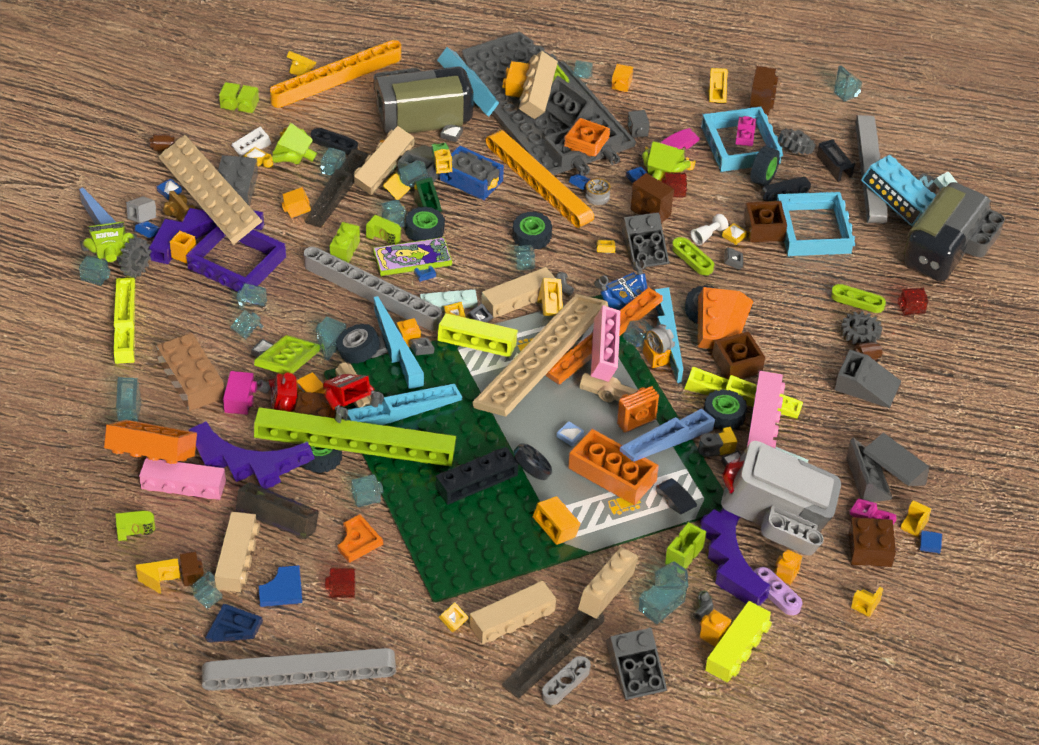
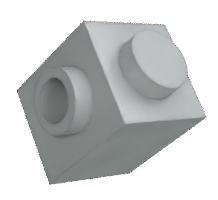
(141, 209)

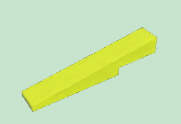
(124, 321)
(706, 383)

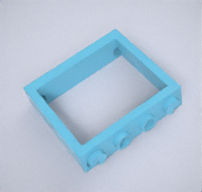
(725, 119)
(812, 201)

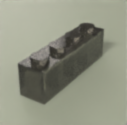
(277, 510)

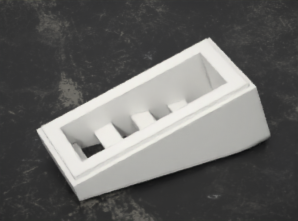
(258, 135)

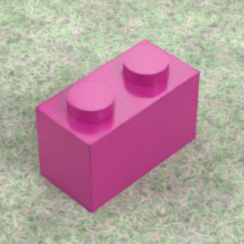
(239, 392)

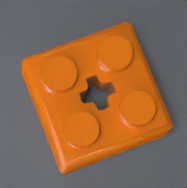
(587, 137)
(637, 409)

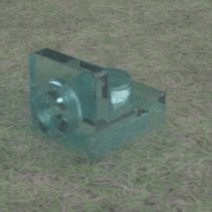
(583, 69)
(525, 257)
(251, 294)
(246, 324)
(205, 590)

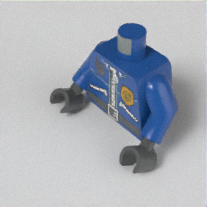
(625, 289)

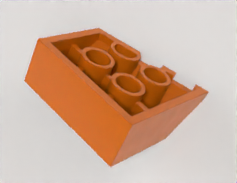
(721, 314)

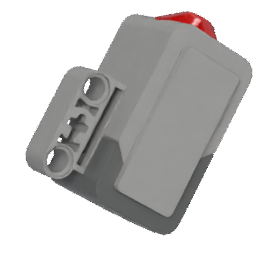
(781, 495)

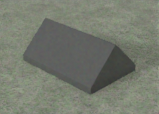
(568, 103)
(898, 461)
(867, 474)

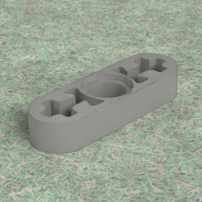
(564, 689)

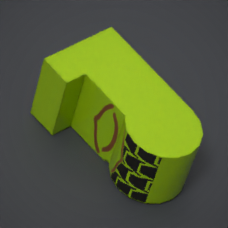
(384, 230)
(134, 523)

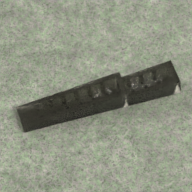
(336, 189)
(551, 652)

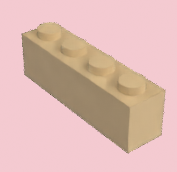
(538, 84)
(384, 160)
(514, 293)
(236, 552)
(608, 582)
(512, 612)

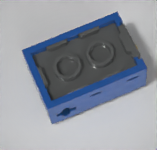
(473, 173)

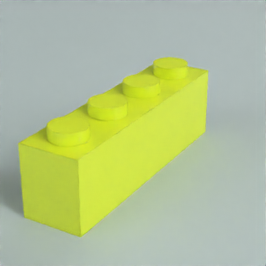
(477, 335)
(738, 641)

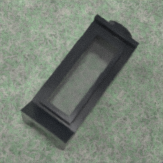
(835, 159)

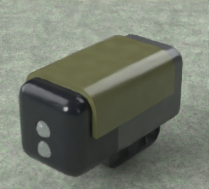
(423, 99)
(950, 227)

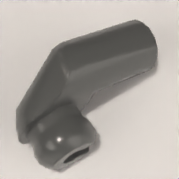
(565, 287)
(705, 604)

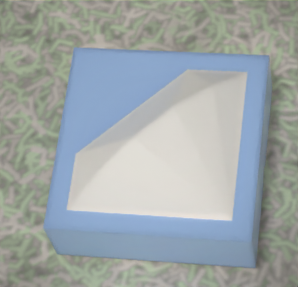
(570, 433)

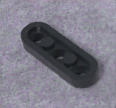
(333, 140)
(791, 186)

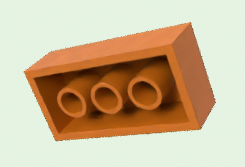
(150, 440)
(605, 465)

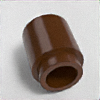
(161, 142)
(871, 349)

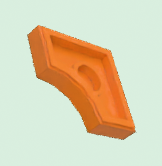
(359, 539)

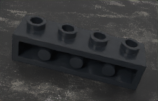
(476, 475)

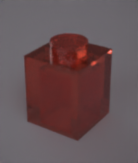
(678, 182)
(913, 301)
(341, 583)

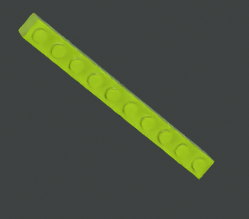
(354, 436)

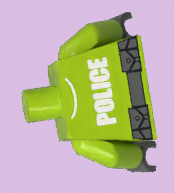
(107, 240)

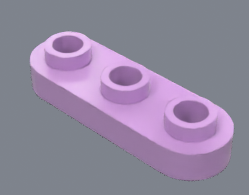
(780, 596)

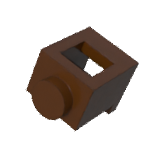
(191, 568)

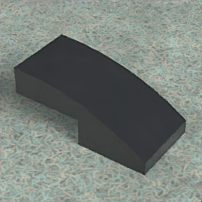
(677, 496)

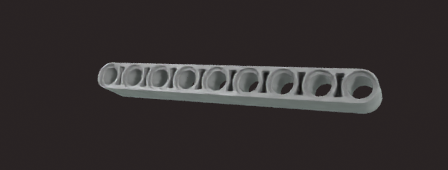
(869, 154)
(370, 286)
(298, 669)

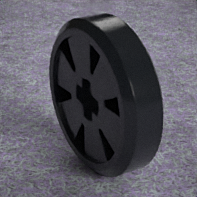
(532, 461)

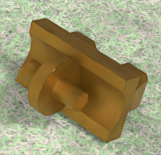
(177, 206)

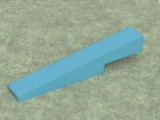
(482, 95)
(666, 317)
(397, 347)
(405, 405)

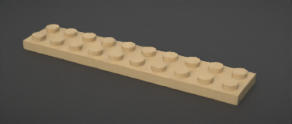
(210, 189)
(539, 356)

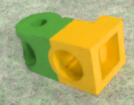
(442, 158)

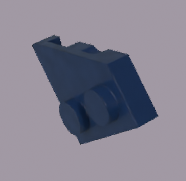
(233, 625)

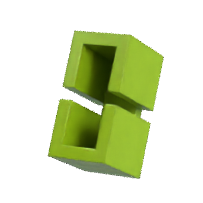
(245, 101)
(345, 241)
(686, 546)

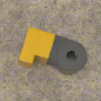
(717, 443)

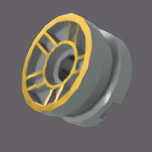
(597, 191)
(660, 339)

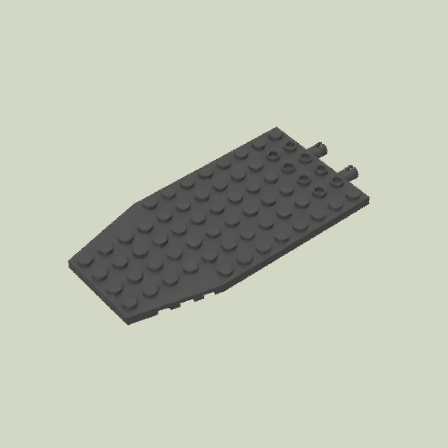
(546, 134)

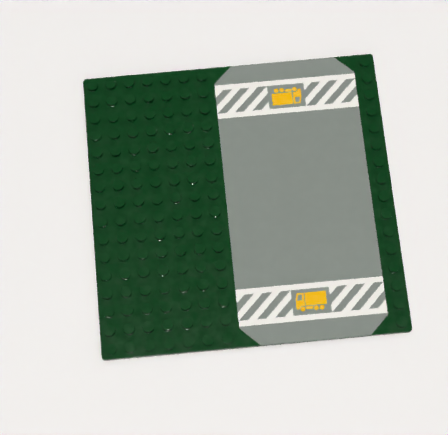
(494, 530)

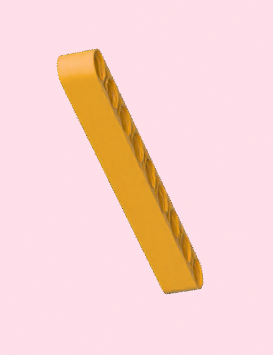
(335, 73)
(540, 179)

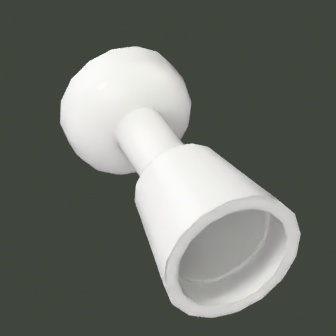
(702, 233)

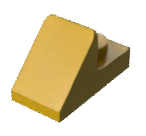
(300, 64)
(718, 85)
(550, 296)
(154, 572)

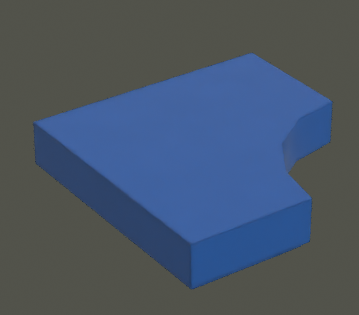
(283, 588)

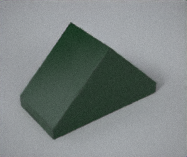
(426, 194)

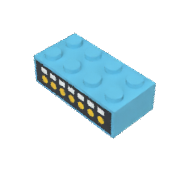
(898, 188)

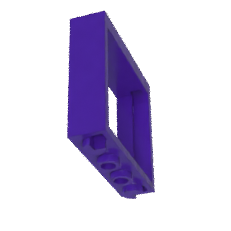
(273, 248)

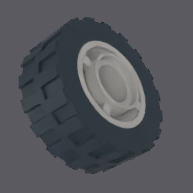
(358, 343)

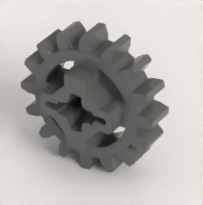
(797, 141)
(135, 257)
(861, 328)

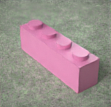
(605, 343)
(183, 479)

